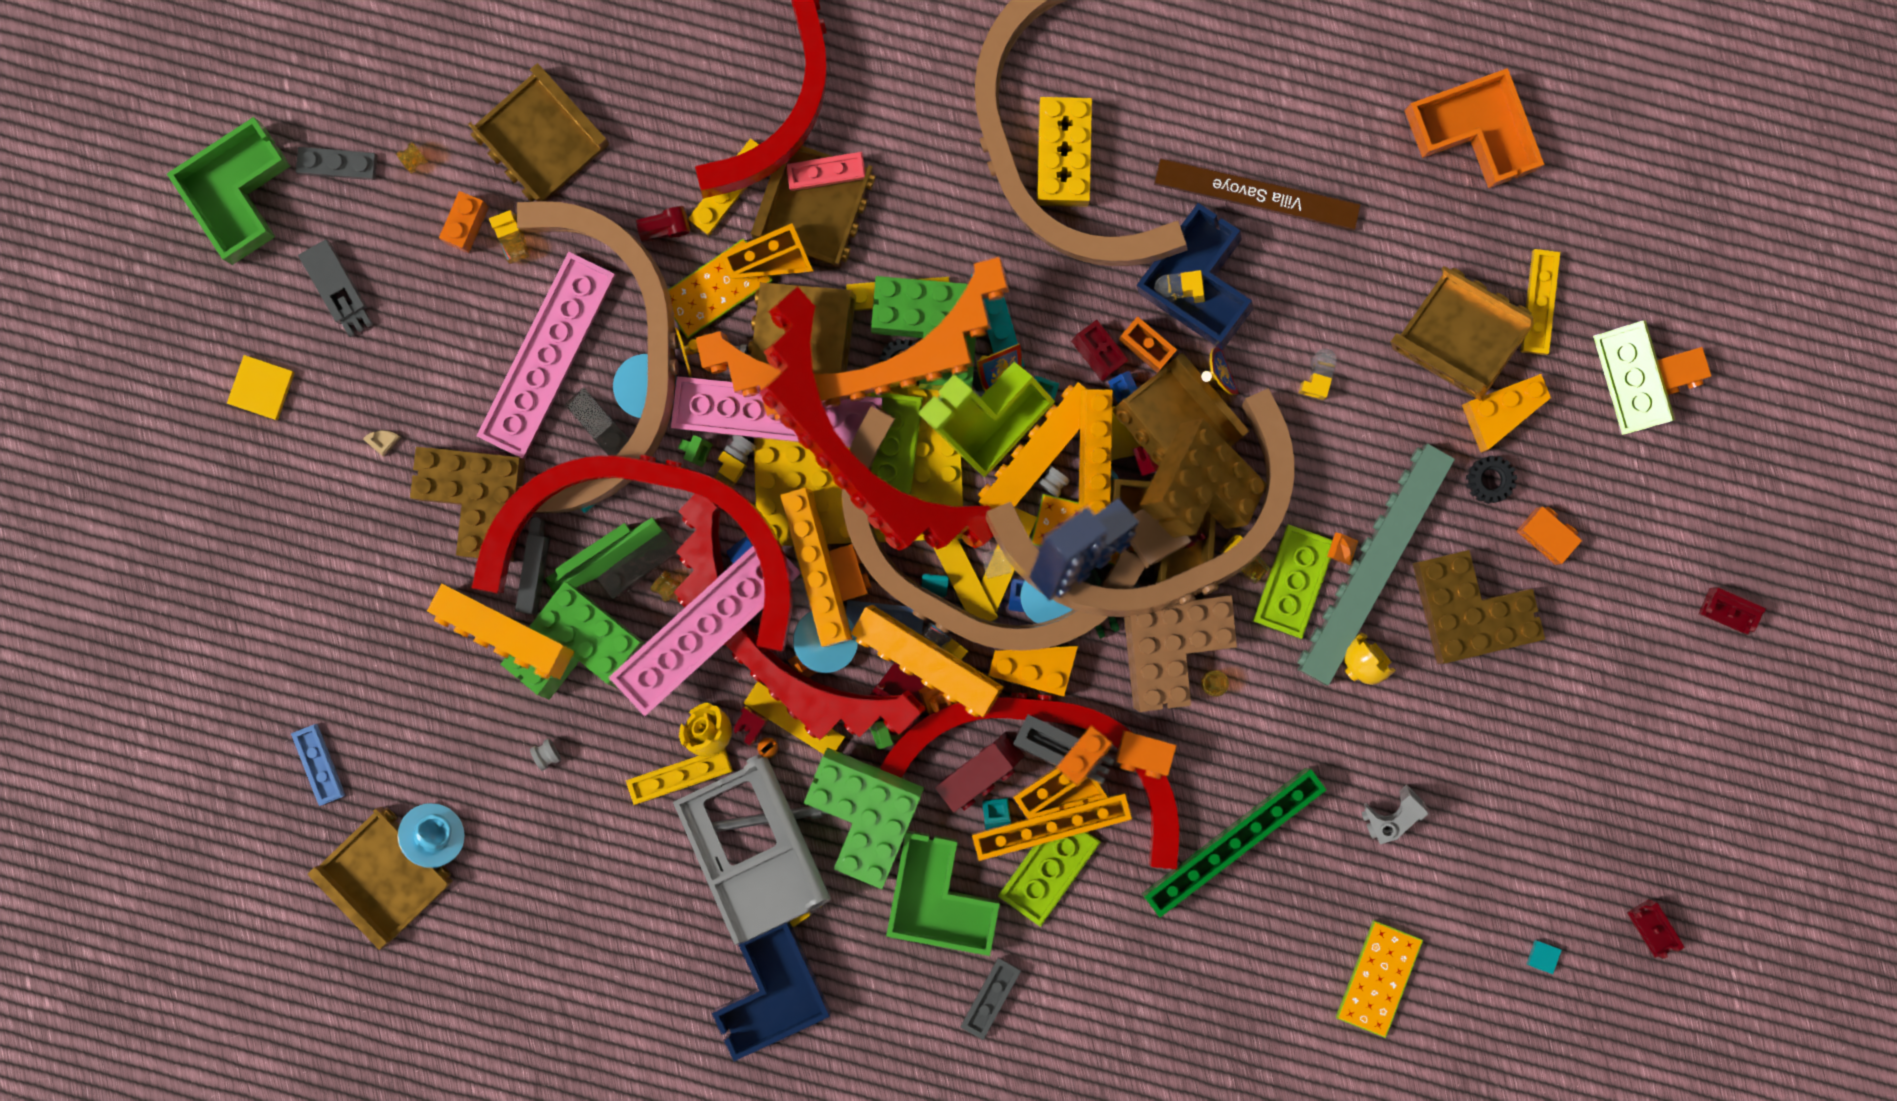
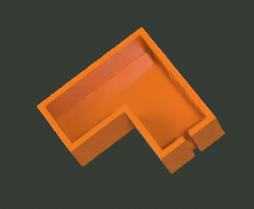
(1489, 117)

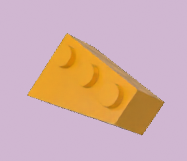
(768, 255)
(1504, 410)
(1040, 668)
(1054, 793)

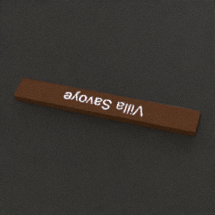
(1257, 194)

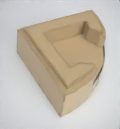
(382, 441)

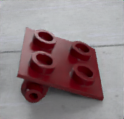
(897, 682)

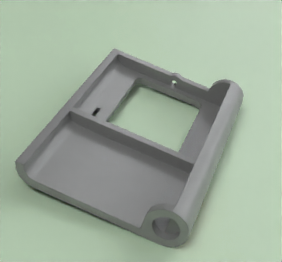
(769, 885)

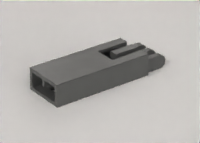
(331, 277)
(533, 568)
(1052, 745)

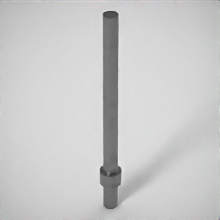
(761, 819)

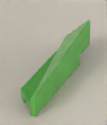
(603, 554)

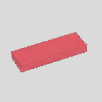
(826, 171)

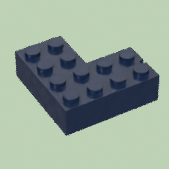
(1206, 251)
(1081, 546)
(785, 997)

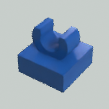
(1123, 385)

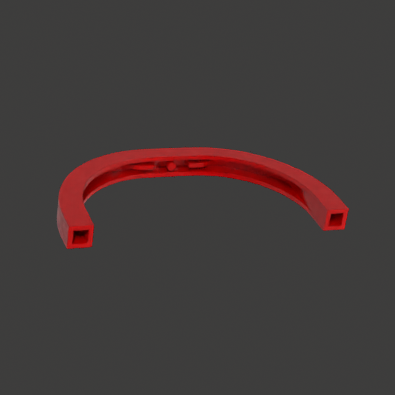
(766, 158)
(509, 522)
(1163, 808)

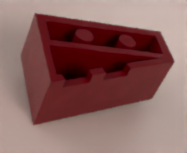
(980, 773)

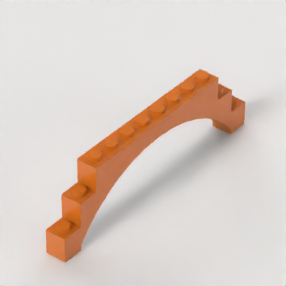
(938, 353)

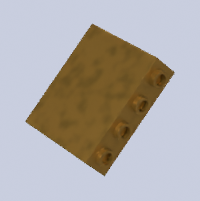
(539, 136)
(820, 215)
(830, 325)
(1464, 333)
(1171, 398)
(376, 881)

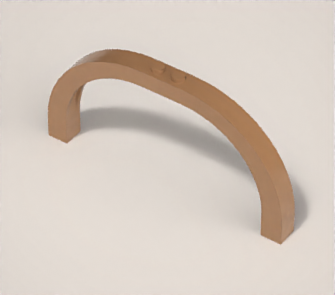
(1098, 250)
(662, 339)
(1279, 464)
(945, 614)

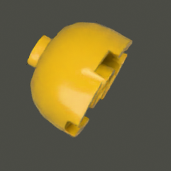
(1367, 661)
(706, 730)

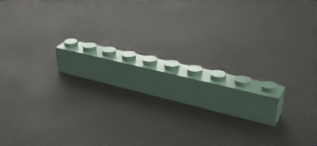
(1376, 563)

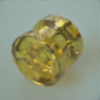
(411, 157)
(665, 586)
(1220, 682)

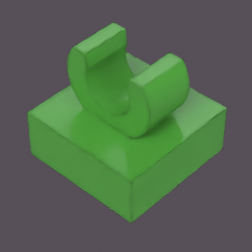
(696, 450)
(882, 735)

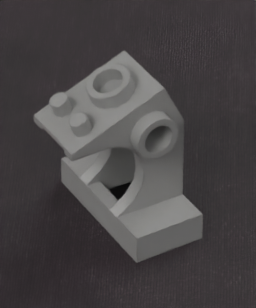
(1410, 810)

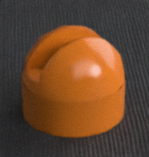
(772, 751)

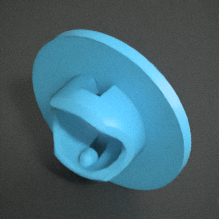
(631, 384)
(1037, 605)
(818, 658)
(431, 835)

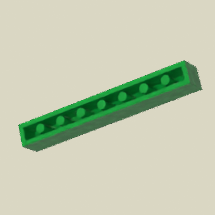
(1234, 841)

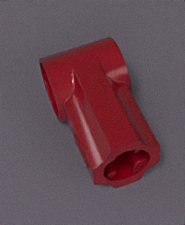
(670, 223)

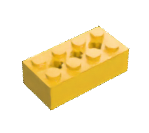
(1077, 140)

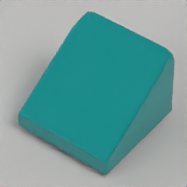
(935, 584)
(996, 813)

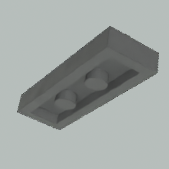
(336, 163)
(990, 998)

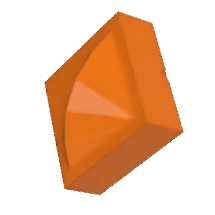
(1342, 548)

